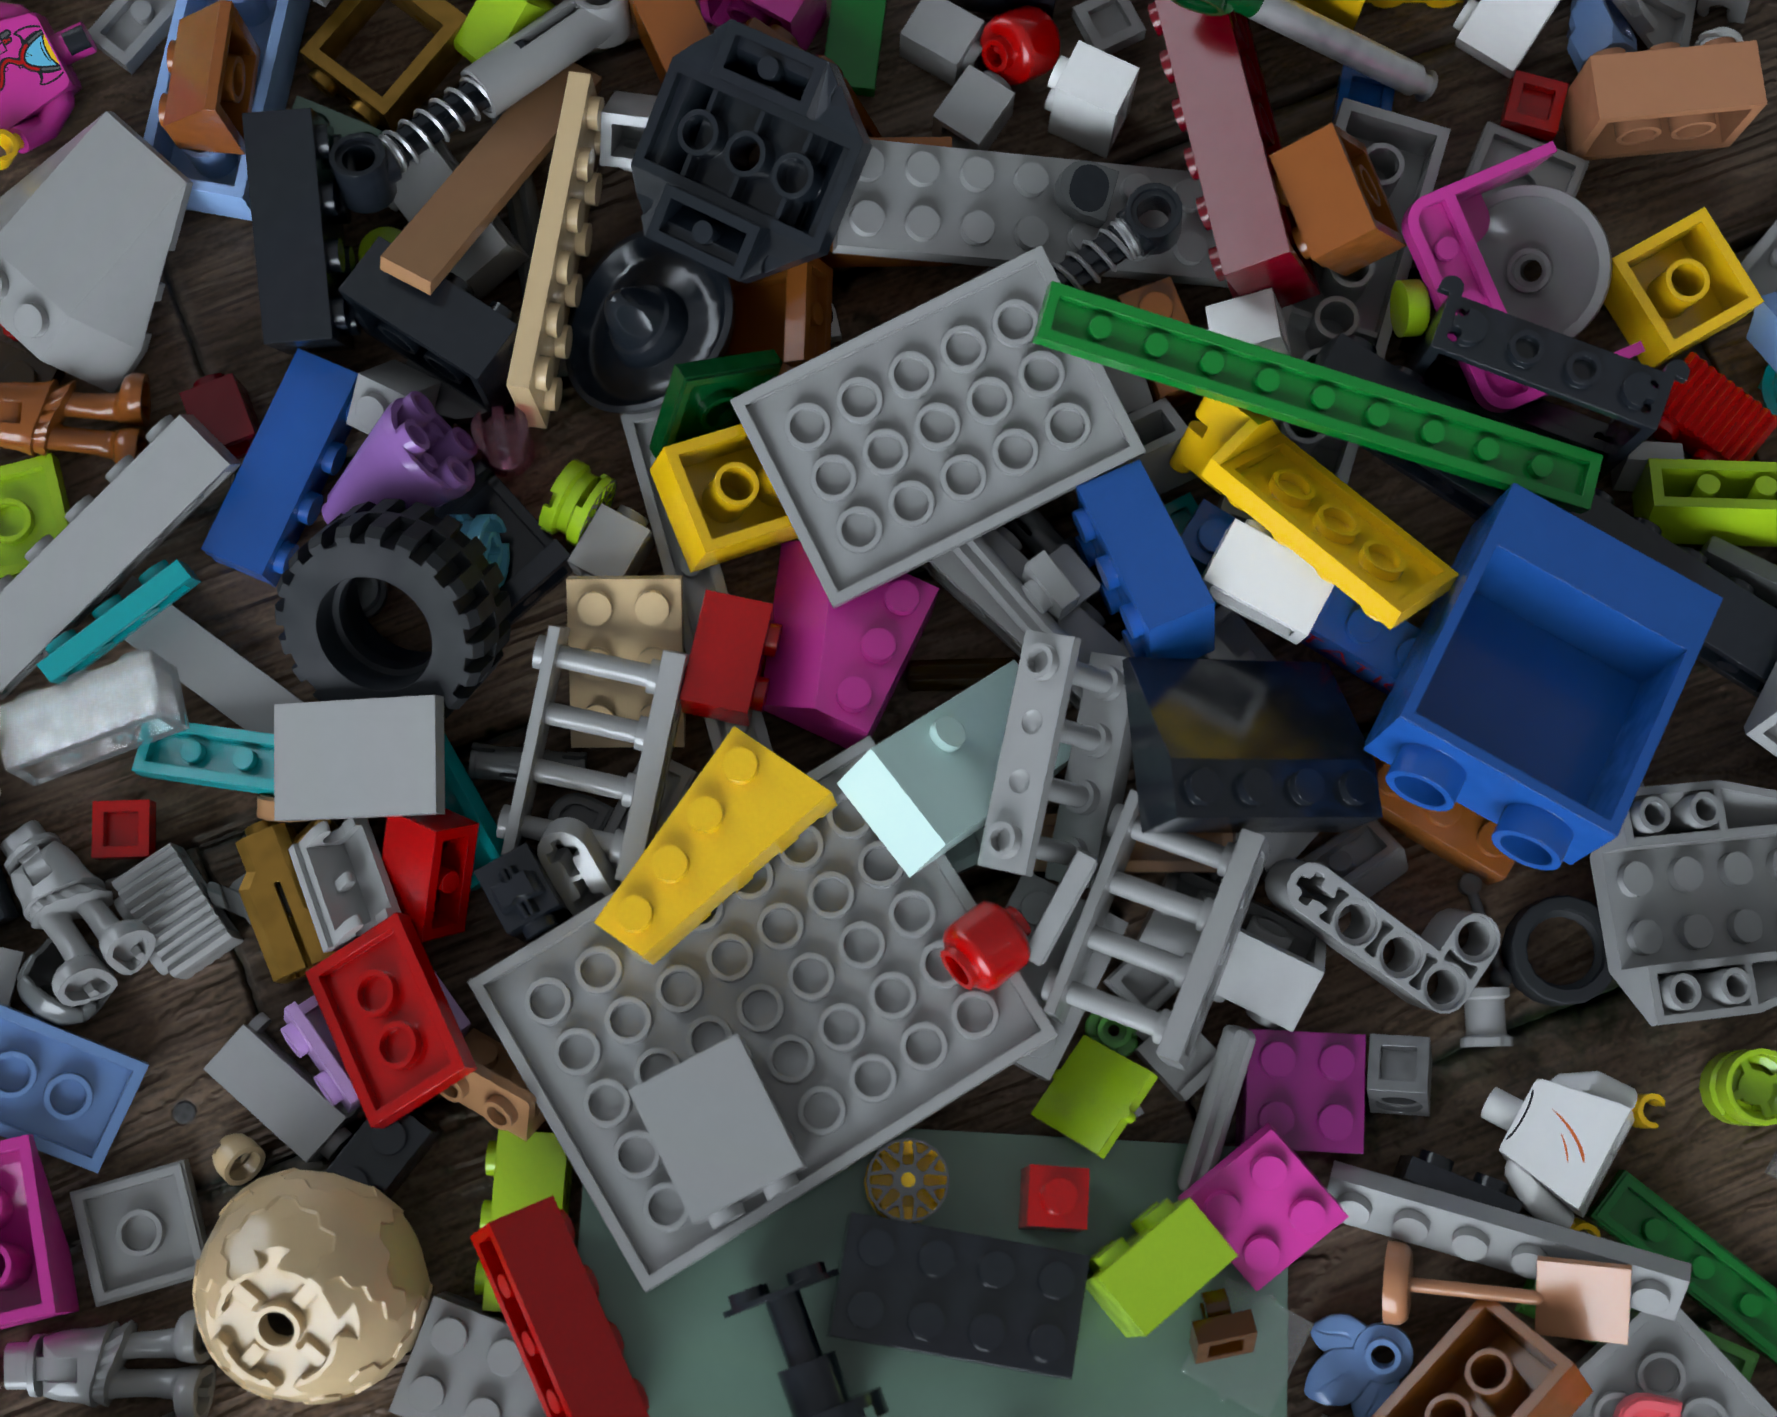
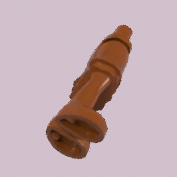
(35, 415)

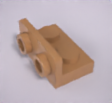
(496, 1089)

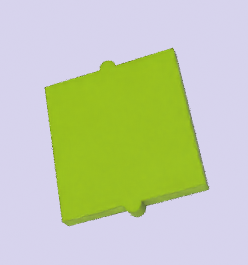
(1094, 1096)

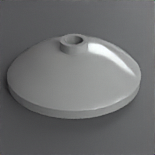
(1567, 243)

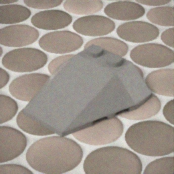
(89, 251)

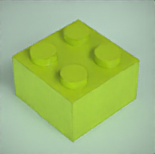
(1158, 1266)

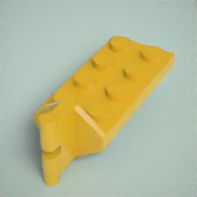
(1311, 512)

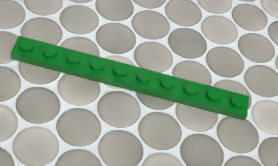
(1315, 397)

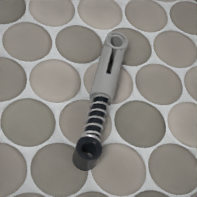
(371, 165)
(1125, 237)

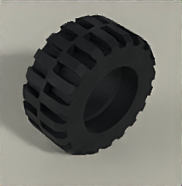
(427, 561)

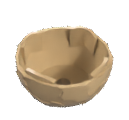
(331, 1262)

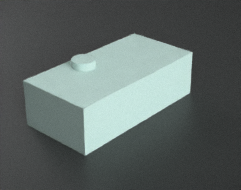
(937, 774)

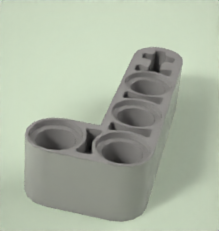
(1373, 927)

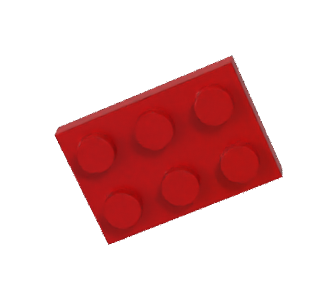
(390, 1020)

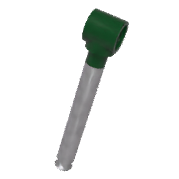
(1330, 40)

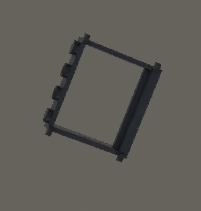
(1549, 363)

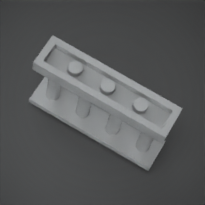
(650, 734)
(1029, 752)
(1195, 974)

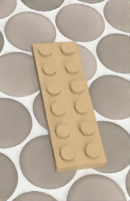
(559, 243)

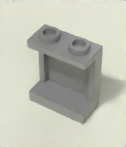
(718, 1132)

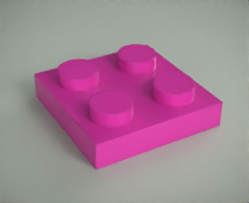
(1266, 1205)

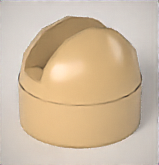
(230, 1167)

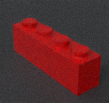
(557, 1315)

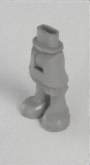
(59, 889)
(90, 1364)

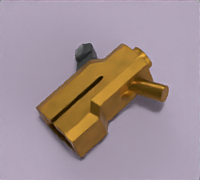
(273, 899)

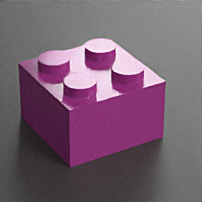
(1306, 1089)

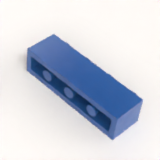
(285, 470)

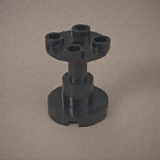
(813, 1379)

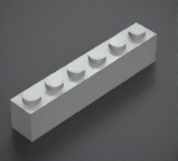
(107, 540)

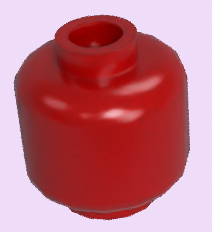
(1020, 44)
(986, 946)

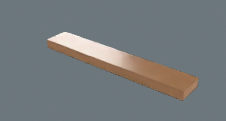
(479, 187)

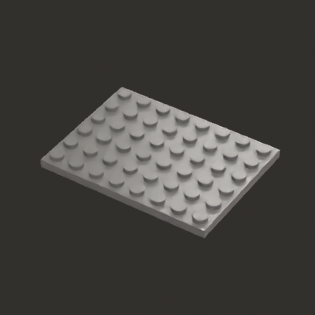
(823, 975)

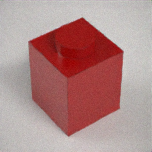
(1054, 1198)

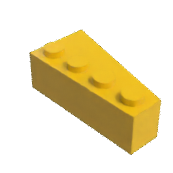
(712, 844)

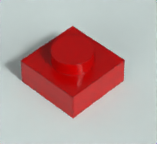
(1534, 105)
(123, 829)

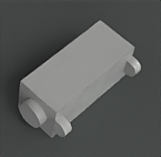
(281, 1093)

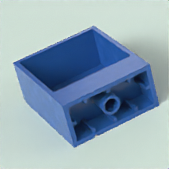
(1542, 681)

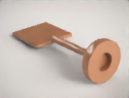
(1570, 1295)

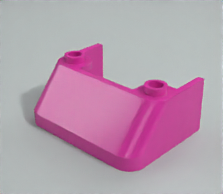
(1443, 241)

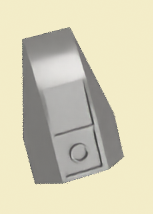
(1692, 901)

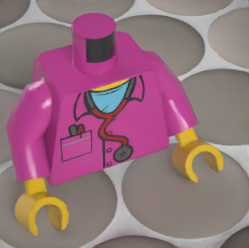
(36, 78)

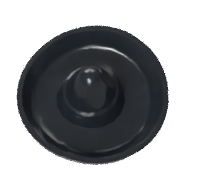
(642, 317)

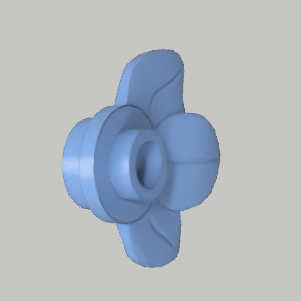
(1347, 1369)

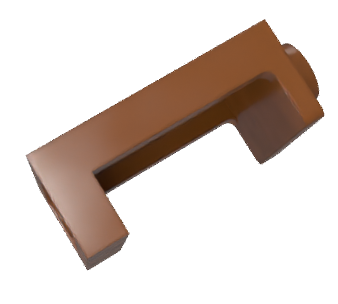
(785, 314)

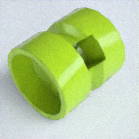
(1741, 1087)

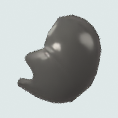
(36, 988)

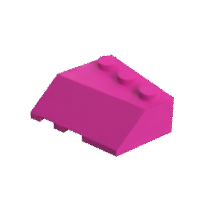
(841, 662)

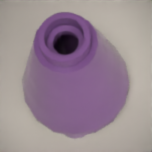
(406, 458)

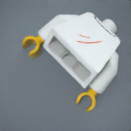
(1565, 1140)

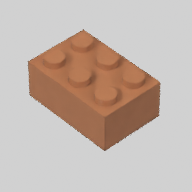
(1663, 99)

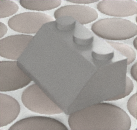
(1271, 963)

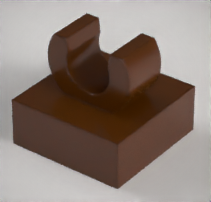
(1220, 1331)

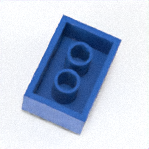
(1143, 566)

